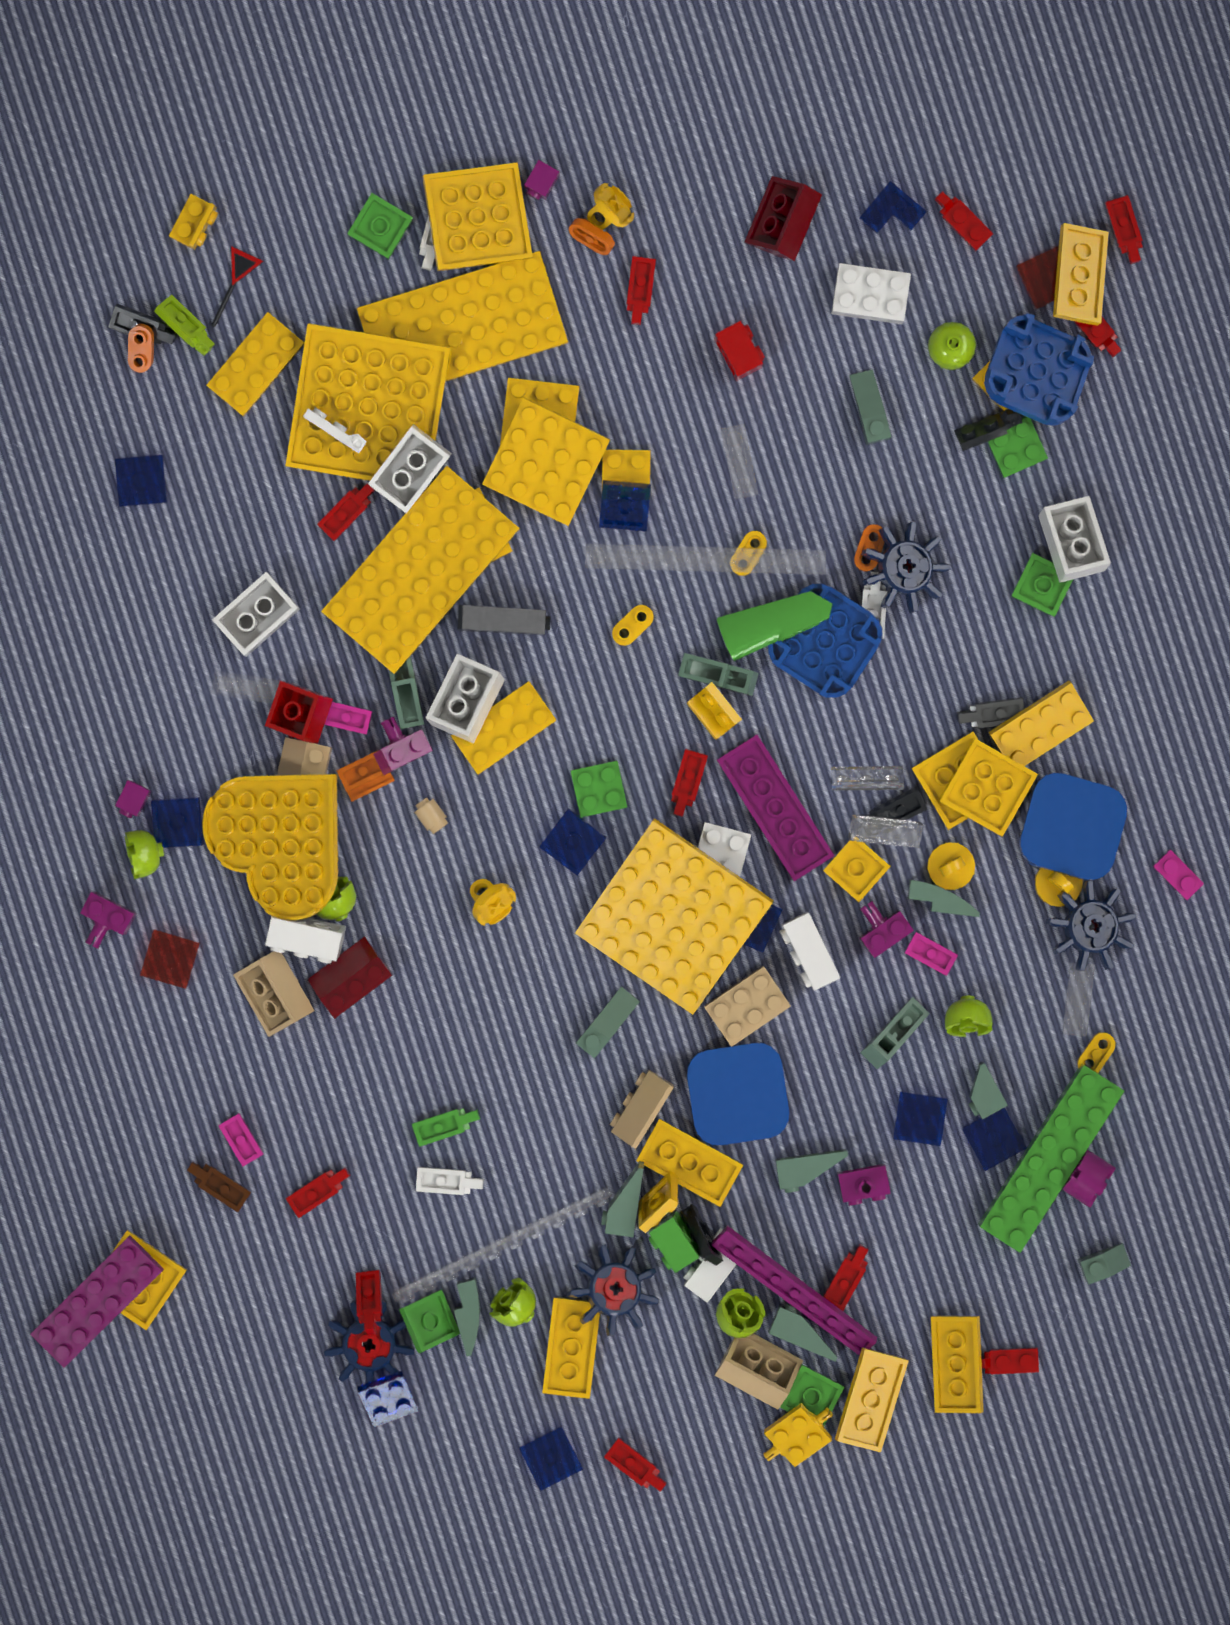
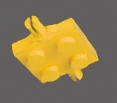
(798, 1434)

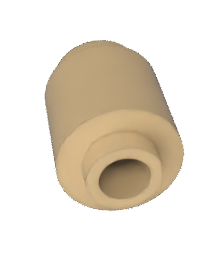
(431, 815)

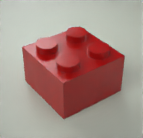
(739, 350)
(298, 712)

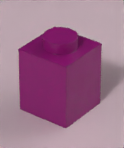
(541, 180)
(132, 799)

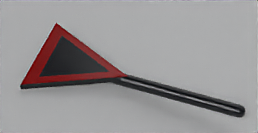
(241, 266)

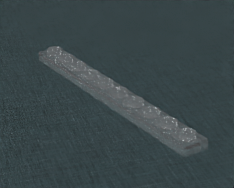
(705, 559)
(493, 1249)

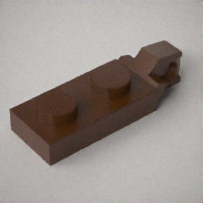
(219, 1185)

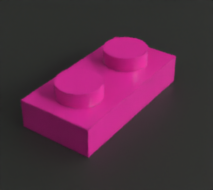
(349, 718)
(1178, 874)
(931, 953)
(241, 1139)

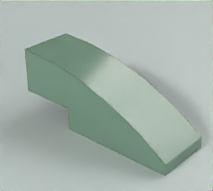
(719, 673)
(406, 696)
(940, 899)
(469, 1313)

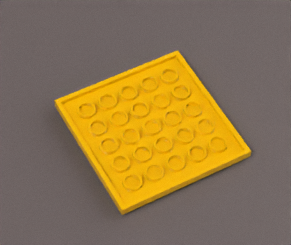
(371, 388)
(674, 916)

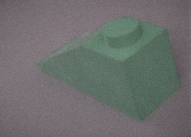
(870, 407)
(607, 1022)
(894, 1033)
(802, 1169)
(623, 1207)
(794, 1328)

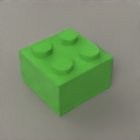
(674, 1242)

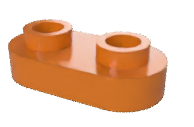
(591, 236)
(141, 349)
(865, 543)

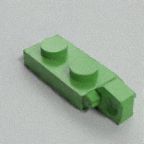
(443, 1125)

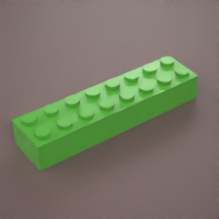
(1050, 1158)

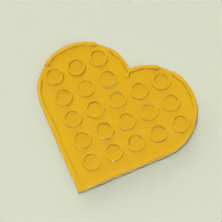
(280, 836)

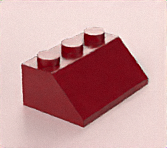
(783, 218)
(350, 977)

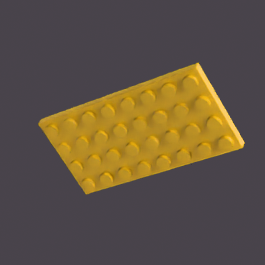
(480, 315)
(420, 570)

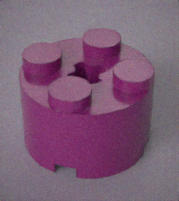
(1088, 1178)

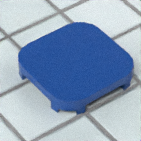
(1038, 370)
(835, 651)
(1073, 826)
(738, 1093)

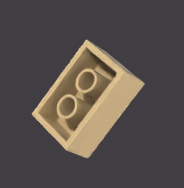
(747, 1006)

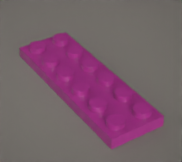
(775, 807)
(97, 1301)

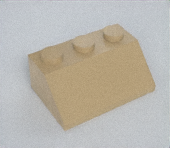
(303, 758)
(273, 992)
(641, 1108)
(759, 1369)

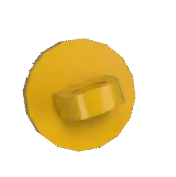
(613, 206)
(951, 866)
(1050, 884)
(493, 903)

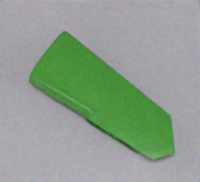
(772, 622)

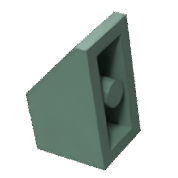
(985, 1094)
(1104, 1263)

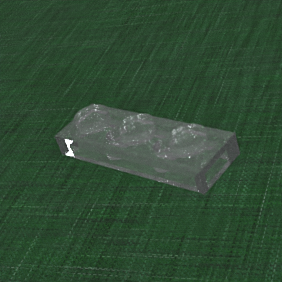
(739, 461)
(244, 687)
(867, 778)
(885, 831)
(1078, 1000)

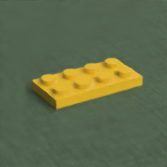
(1080, 274)
(255, 364)
(1042, 725)
(507, 727)
(694, 1162)
(570, 1349)
(957, 1364)
(871, 1399)

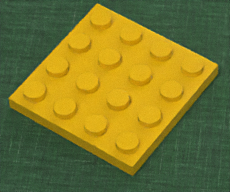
(477, 216)
(546, 461)

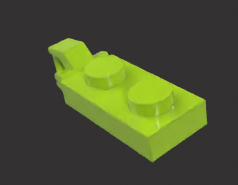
(184, 324)

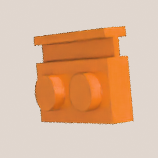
(363, 777)

